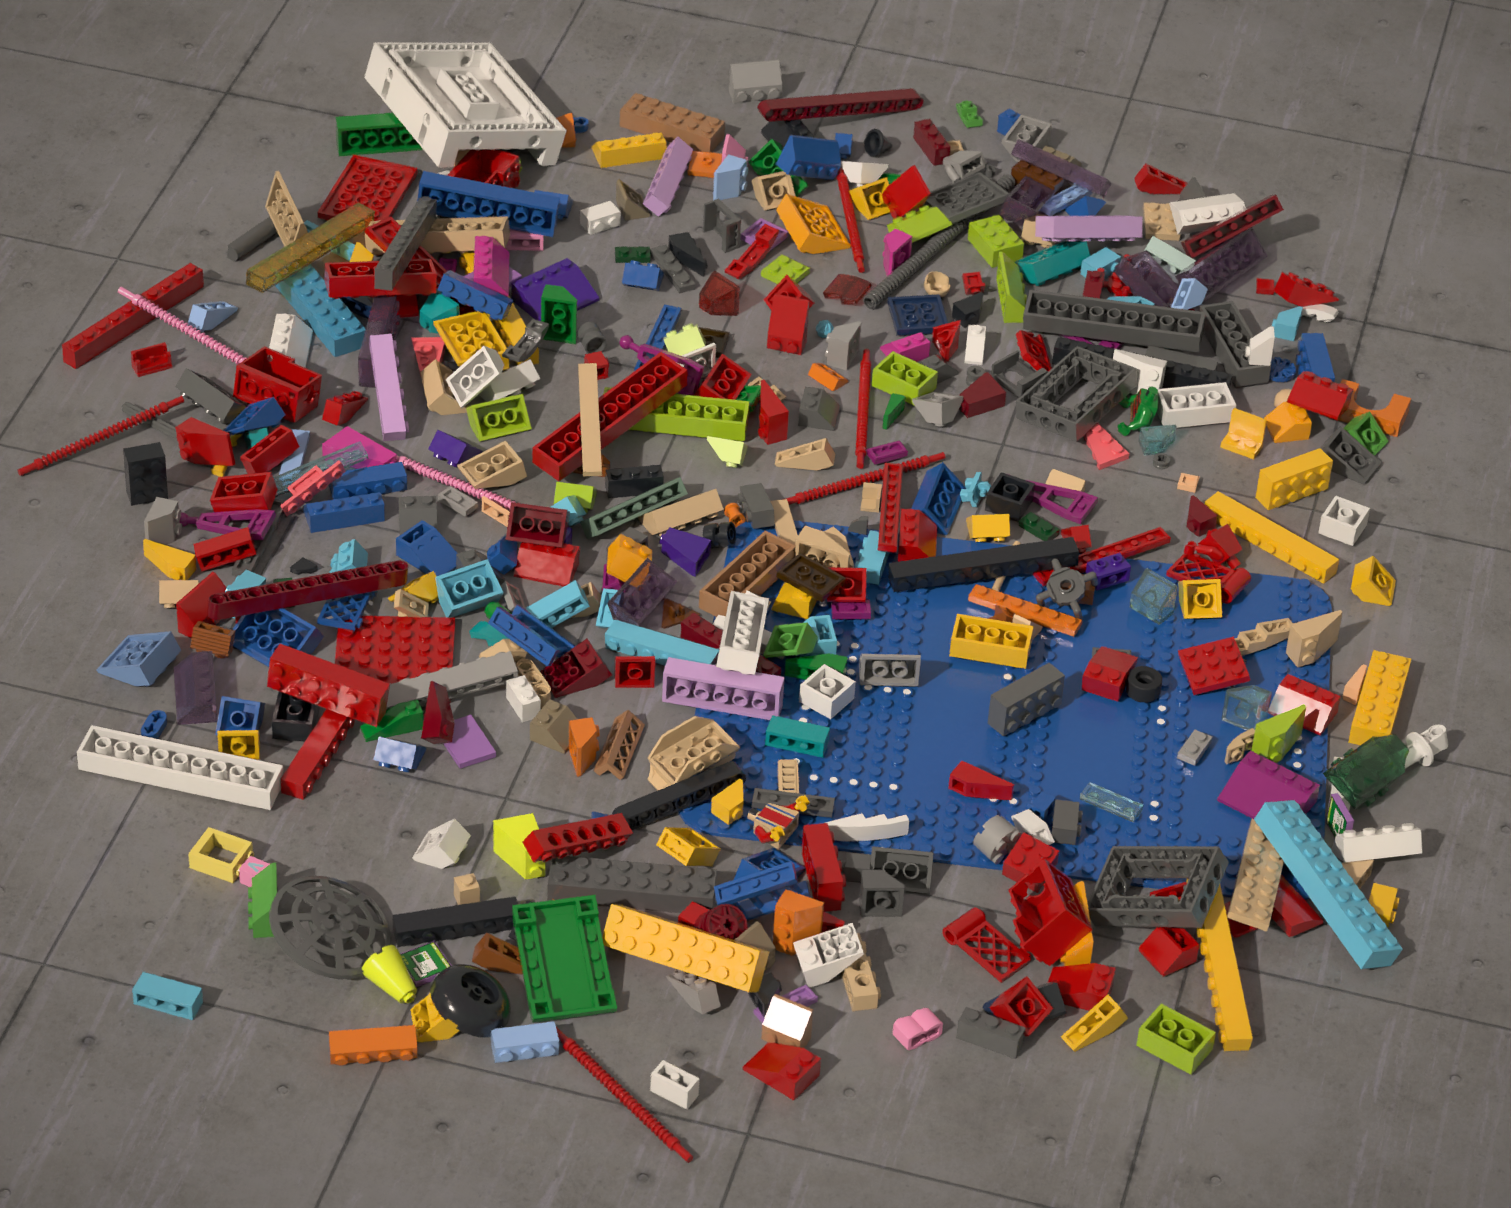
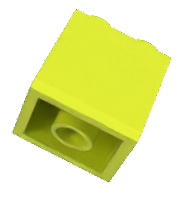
(508, 844)

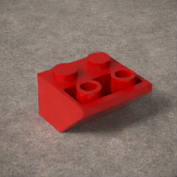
(1169, 949)

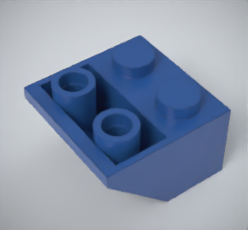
(642, 276)

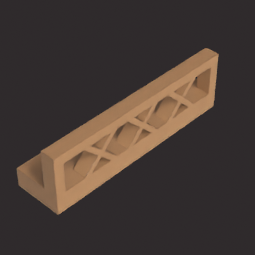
(616, 740)

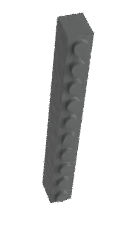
(405, 244)

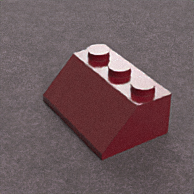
(537, 524)

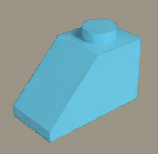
(1287, 323)

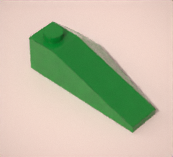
(765, 163)

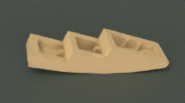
(1263, 635)

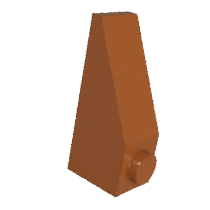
(497, 955)

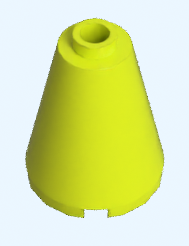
(390, 974)

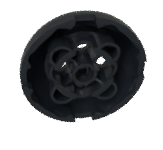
(471, 999)

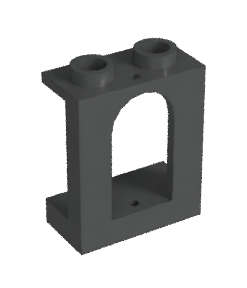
(729, 230)
(1012, 363)

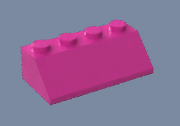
(491, 264)

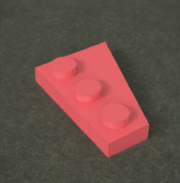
(427, 350)
(1104, 447)

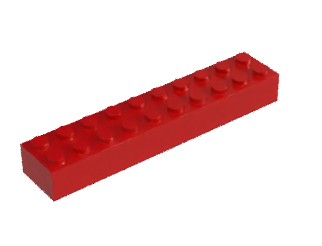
(618, 411)

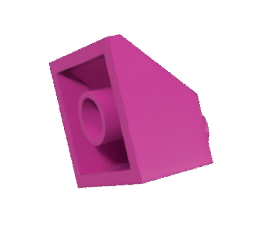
(896, 250)
(913, 347)

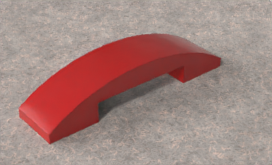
(754, 254)

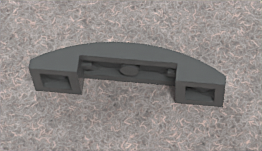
(528, 343)

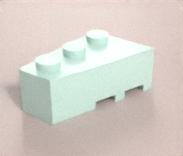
(1168, 257)

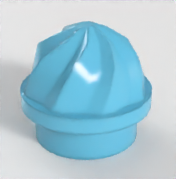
(823, 328)

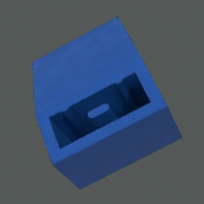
(426, 549)

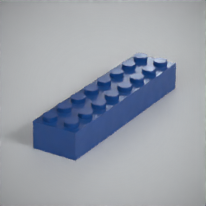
(471, 199)

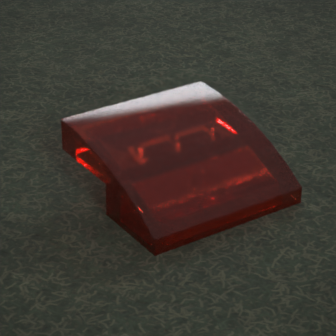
(847, 288)

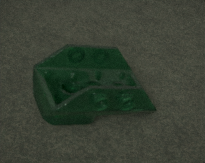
(1368, 769)

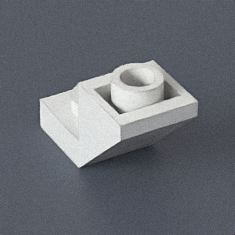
(1029, 822)

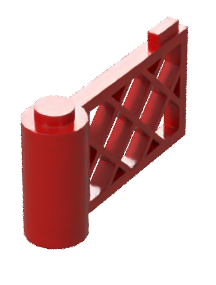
(1231, 583)
(972, 924)

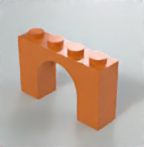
(1389, 419)

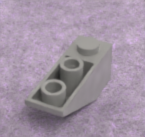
(696, 991)

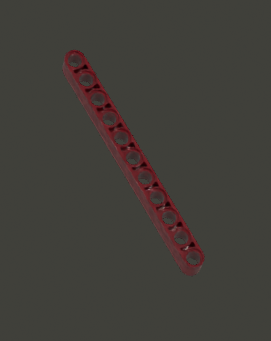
(840, 105)
(307, 590)

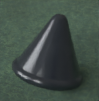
(876, 143)

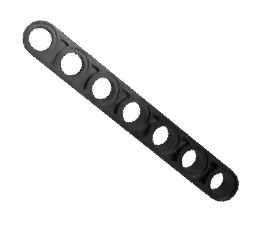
(680, 795)

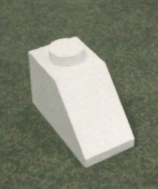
(975, 344)
(1261, 348)

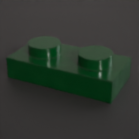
(627, 254)
(1039, 527)

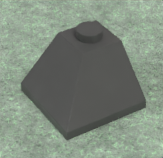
(938, 364)

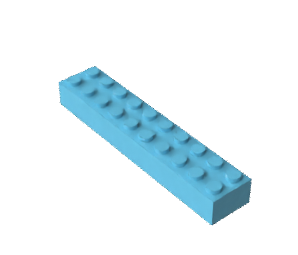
(1328, 884)

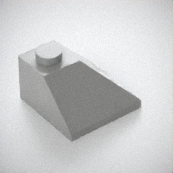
(938, 407)

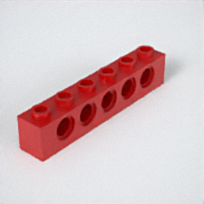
(577, 837)

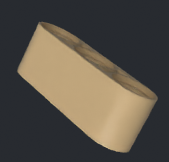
(535, 678)

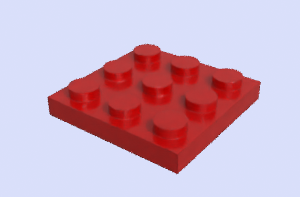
(1213, 665)

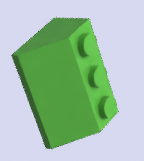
(262, 894)

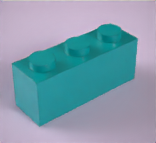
(797, 736)

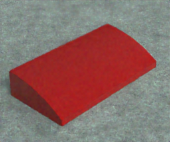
(1292, 911)

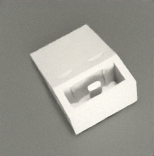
(827, 954)

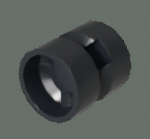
(720, 534)

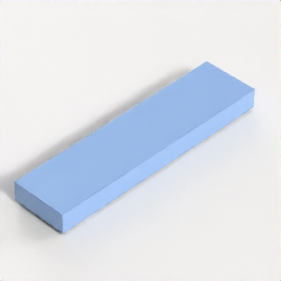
(1064, 199)
(296, 459)

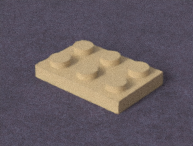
(1159, 222)

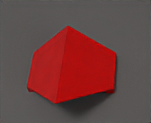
(946, 339)

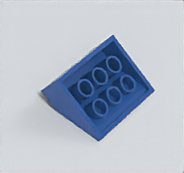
(263, 631)

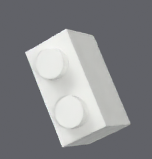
(600, 217)
(522, 698)
(674, 1084)

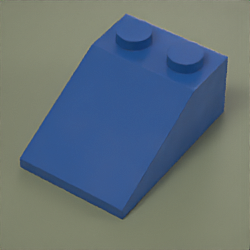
(256, 416)
(765, 860)

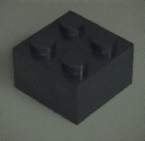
(1009, 496)

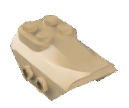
(688, 750)

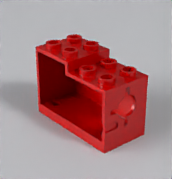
(489, 167)
(289, 383)
(1051, 920)

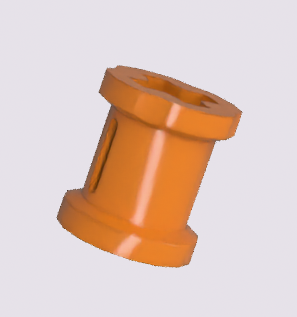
(733, 512)

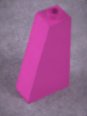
(376, 453)

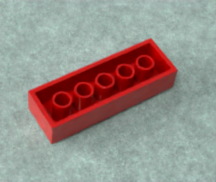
(358, 279)
(328, 685)

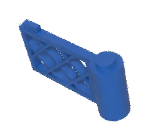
(338, 621)

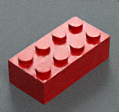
(822, 866)

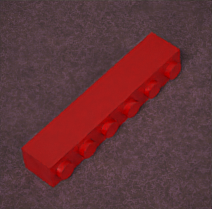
(315, 754)

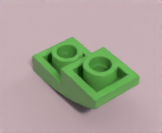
(968, 114)

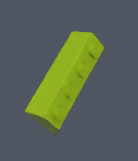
(1010, 290)

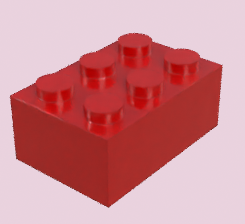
(244, 492)

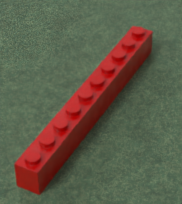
(131, 317)

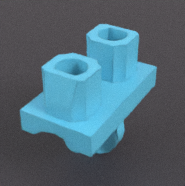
(974, 490)

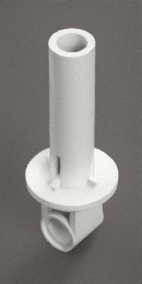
(1425, 745)

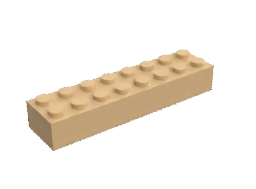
(455, 234)

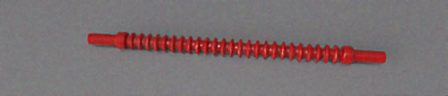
(850, 220)
(863, 409)
(106, 433)
(800, 497)
(624, 1097)

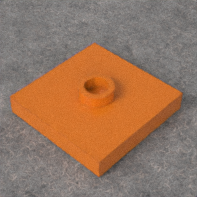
(704, 164)

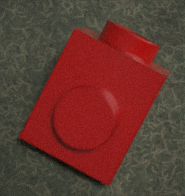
(973, 283)

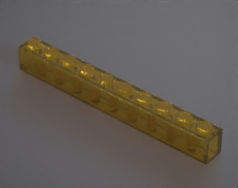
(309, 248)

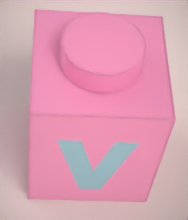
(249, 869)

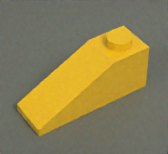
(171, 561)
(1095, 1025)

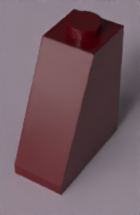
(982, 396)

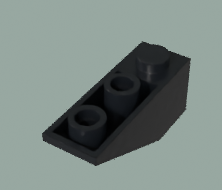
(687, 253)

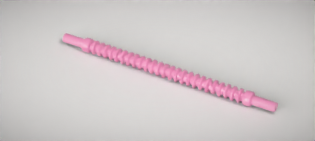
(189, 330)
(452, 481)

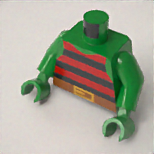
(1143, 409)

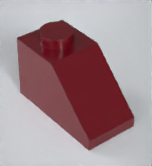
(1200, 517)

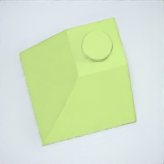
(729, 451)

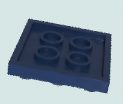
(916, 313)

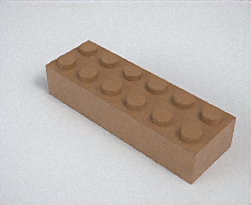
(654, 116)
(750, 571)

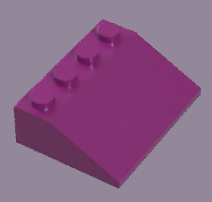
(1262, 781)

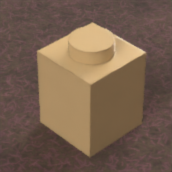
(466, 889)

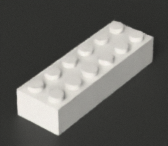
(742, 633)

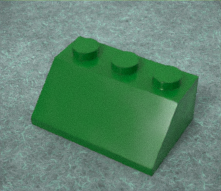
(560, 312)

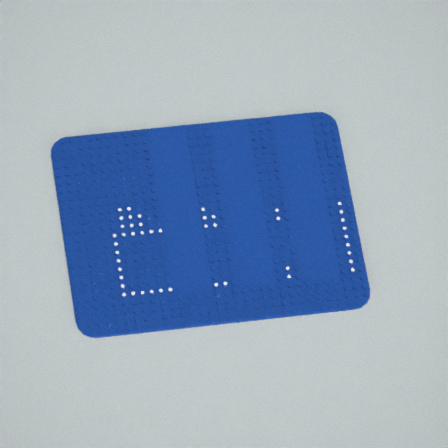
(901, 743)

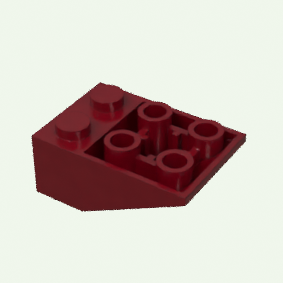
(576, 670)

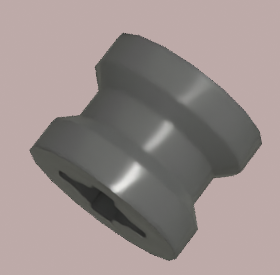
(973, 374)

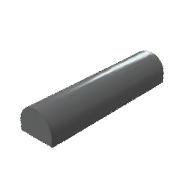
(251, 239)

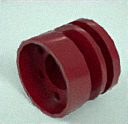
(720, 916)

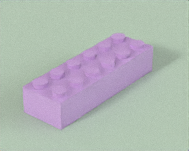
(1088, 228)
(722, 690)

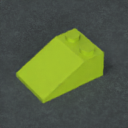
(1278, 734)

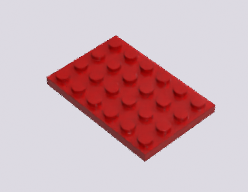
(372, 183)

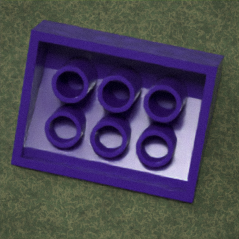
(565, 273)

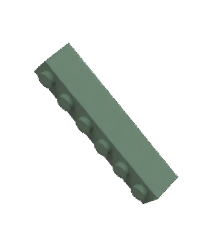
(633, 508)

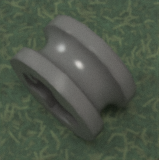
(1161, 457)

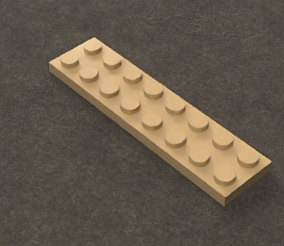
(1256, 881)

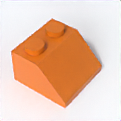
(583, 743)

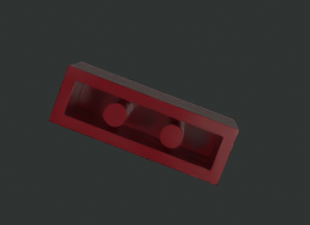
(931, 141)

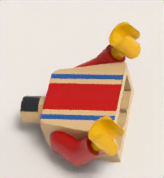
(777, 822)

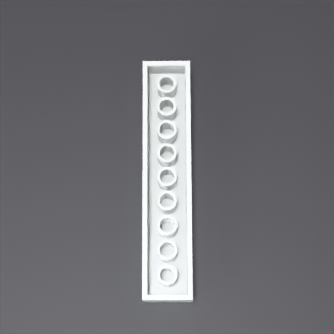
(180, 767)

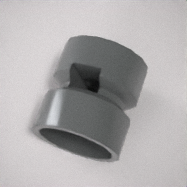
(591, 337)

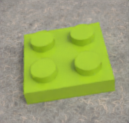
(785, 266)

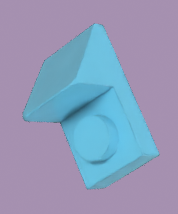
(604, 616)

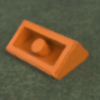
(568, 123)
(827, 376)

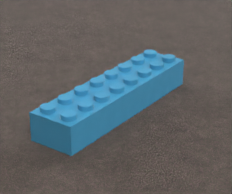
(323, 314)

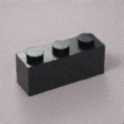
(632, 480)

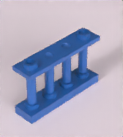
(530, 634)
(759, 883)

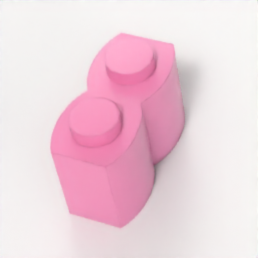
(917, 1028)

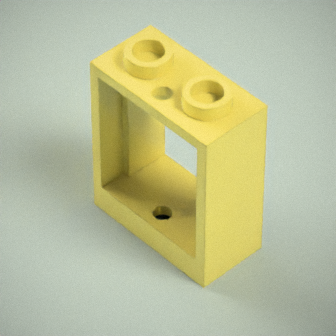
(203, 863)

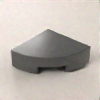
(859, 525)

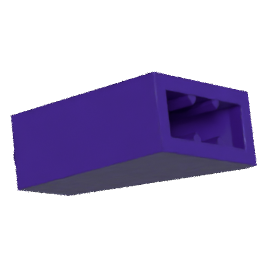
(685, 549)

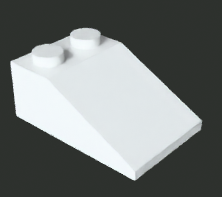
(1149, 370)

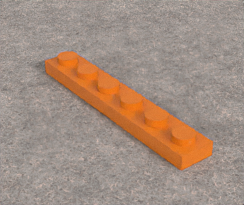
(1030, 611)

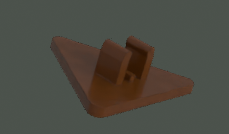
(674, 613)

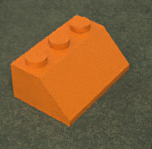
(795, 920)

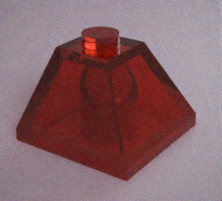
(720, 296)

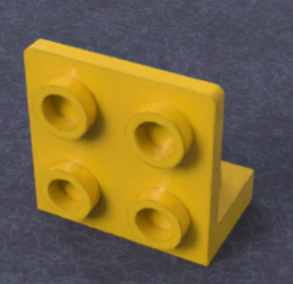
(1245, 434)

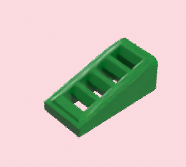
(894, 409)

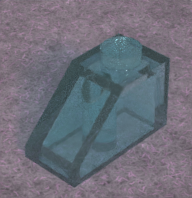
(1156, 438)

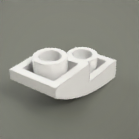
(1322, 312)

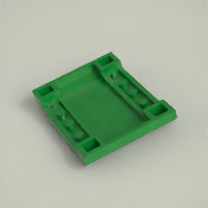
(563, 958)

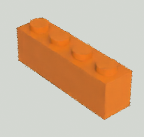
(373, 1045)

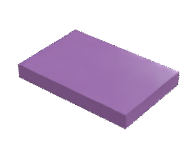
(469, 743)

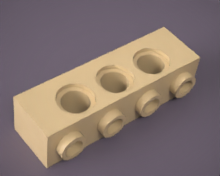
(861, 982)

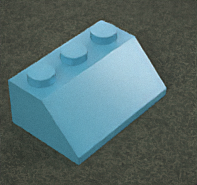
(468, 589)

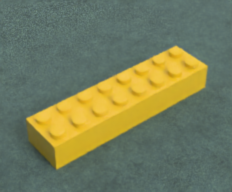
(685, 948)

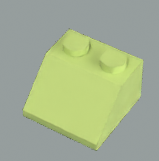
(685, 340)

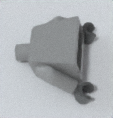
(965, 164)

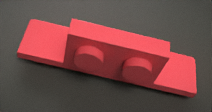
(309, 485)

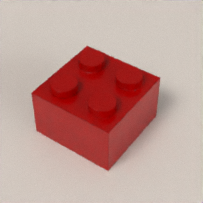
(1025, 856)

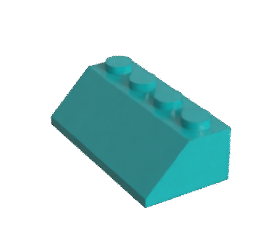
(1053, 261)

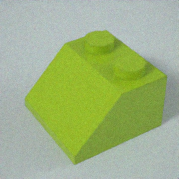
(585, 494)

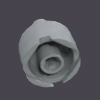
(997, 838)

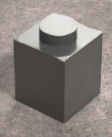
(854, 865)

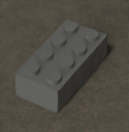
(1026, 699)

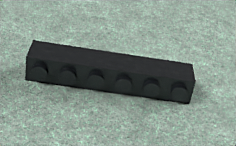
(453, 921)

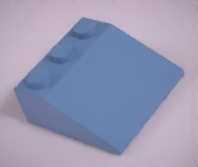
(141, 658)

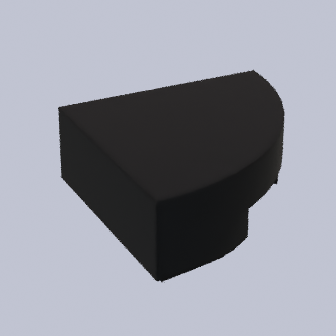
(303, 566)

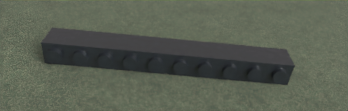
(1175, 374)
(982, 564)

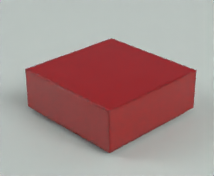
(1265, 286)

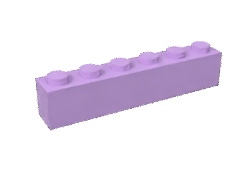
(668, 177)
(387, 387)

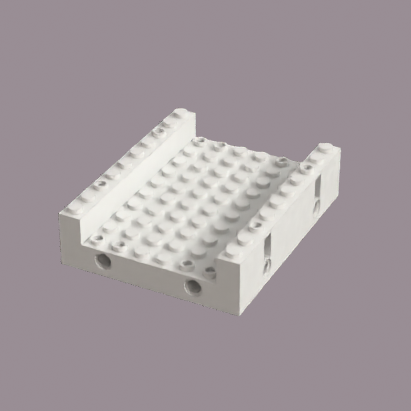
(462, 100)

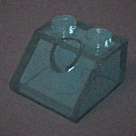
(1154, 597)
(1246, 706)

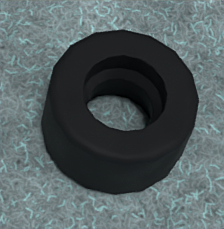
(1144, 684)

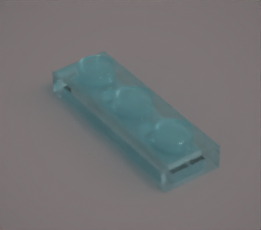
(1111, 802)

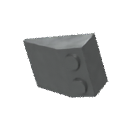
(1349, 456)

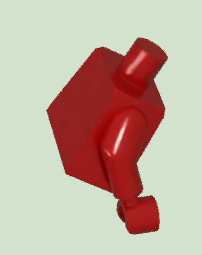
(1219, 545)

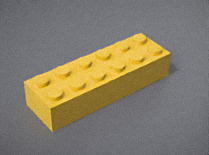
(1379, 697)

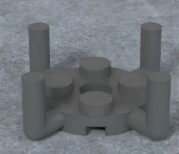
(1070, 596)

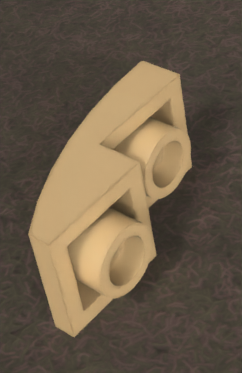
(1241, 743)

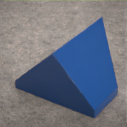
(1085, 207)

